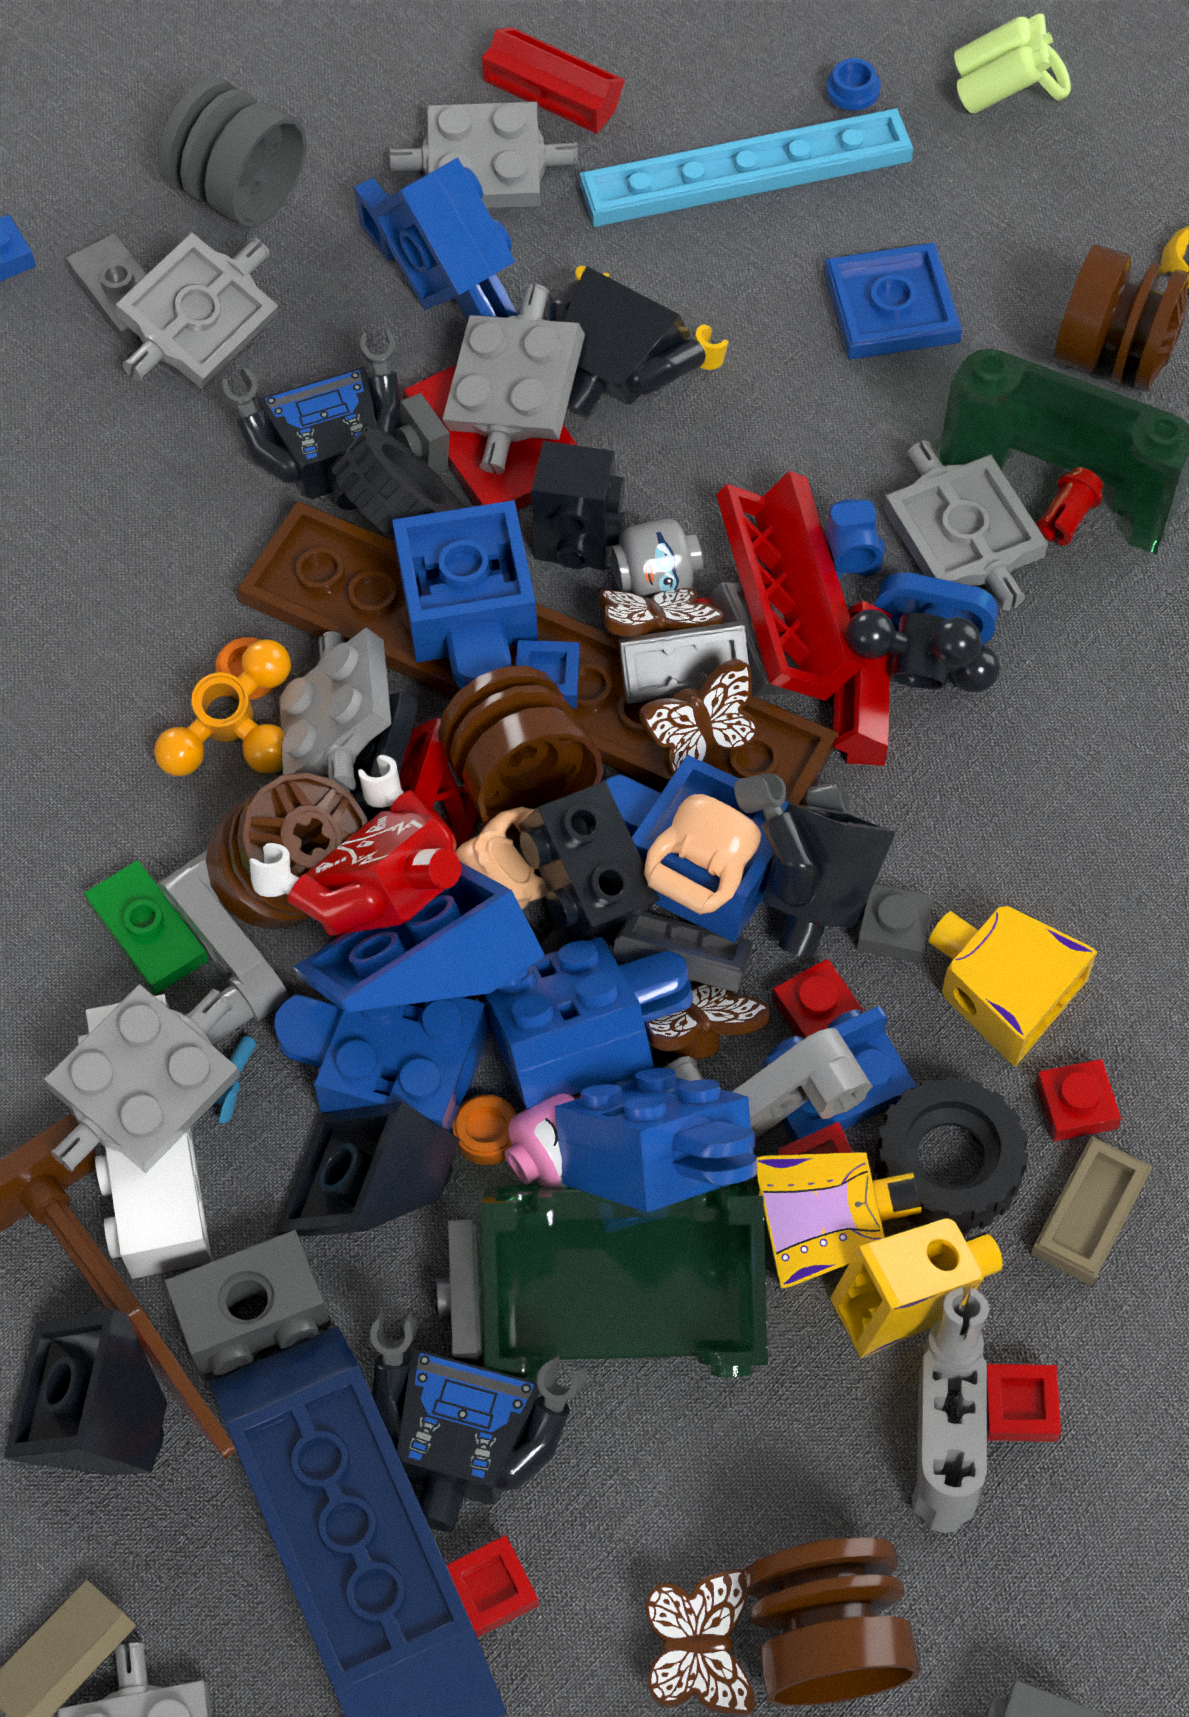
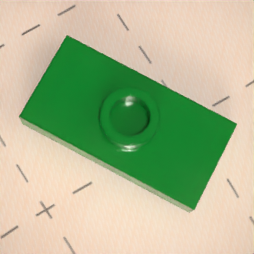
(146, 927)

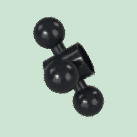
(925, 649)

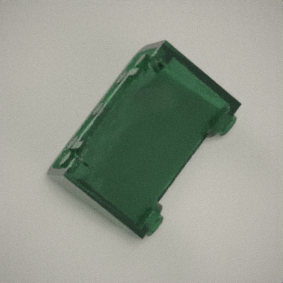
(1022, 406)
(588, 1285)

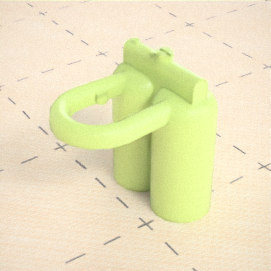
(1009, 62)

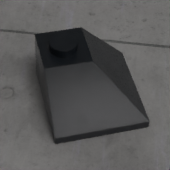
(367, 1170)
(88, 1399)

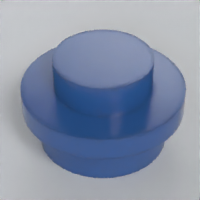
(853, 84)

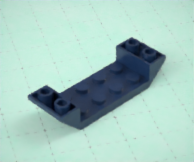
(354, 1536)

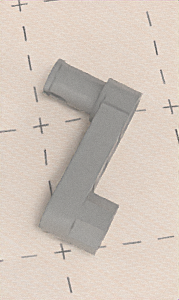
(252, 982)
(812, 1070)
(950, 1454)

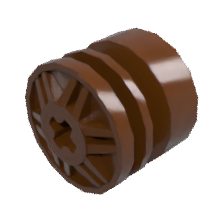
(1122, 317)
(516, 742)
(290, 805)
(828, 1604)

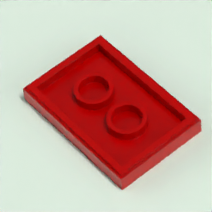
(467, 451)

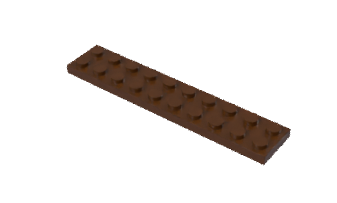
(347, 579)

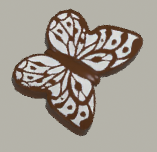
(671, 610)
(703, 717)
(698, 1028)
(698, 1644)

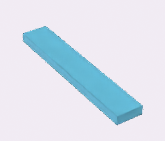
(745, 167)

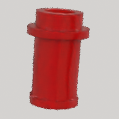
(1076, 495)

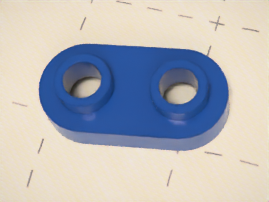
(918, 593)

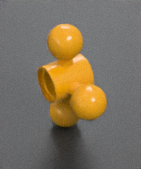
(181, 749)

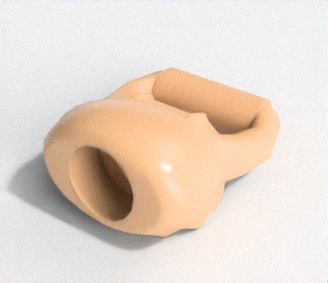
(710, 837)
(499, 860)

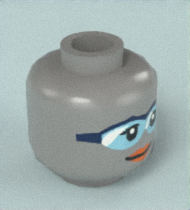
(655, 558)

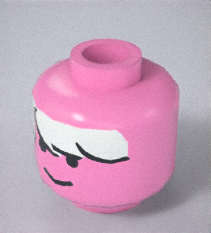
(535, 1144)

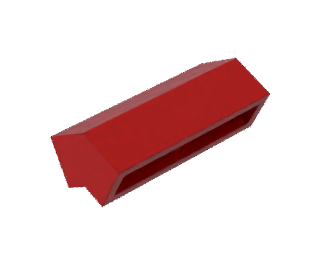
(551, 78)
(863, 708)

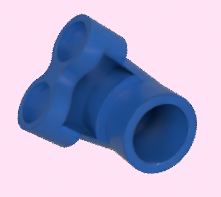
(854, 538)

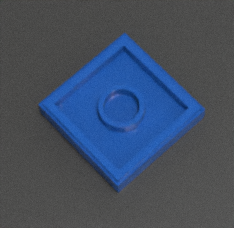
(892, 301)

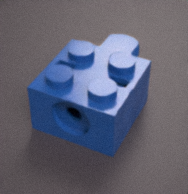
(448, 241)
(466, 587)
(651, 813)
(583, 1018)
(387, 1054)
(655, 1140)

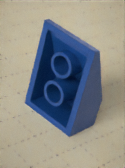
(452, 948)

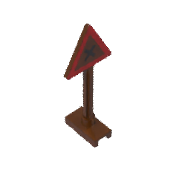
(35, 1185)

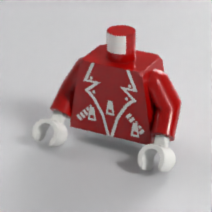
(378, 872)

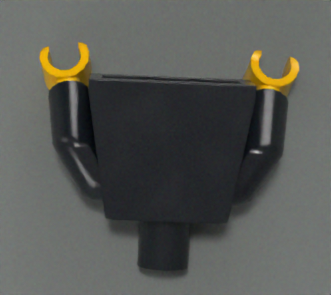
(628, 341)

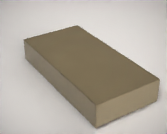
(1091, 1211)
(62, 1654)

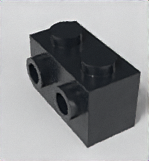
(576, 505)
(586, 862)

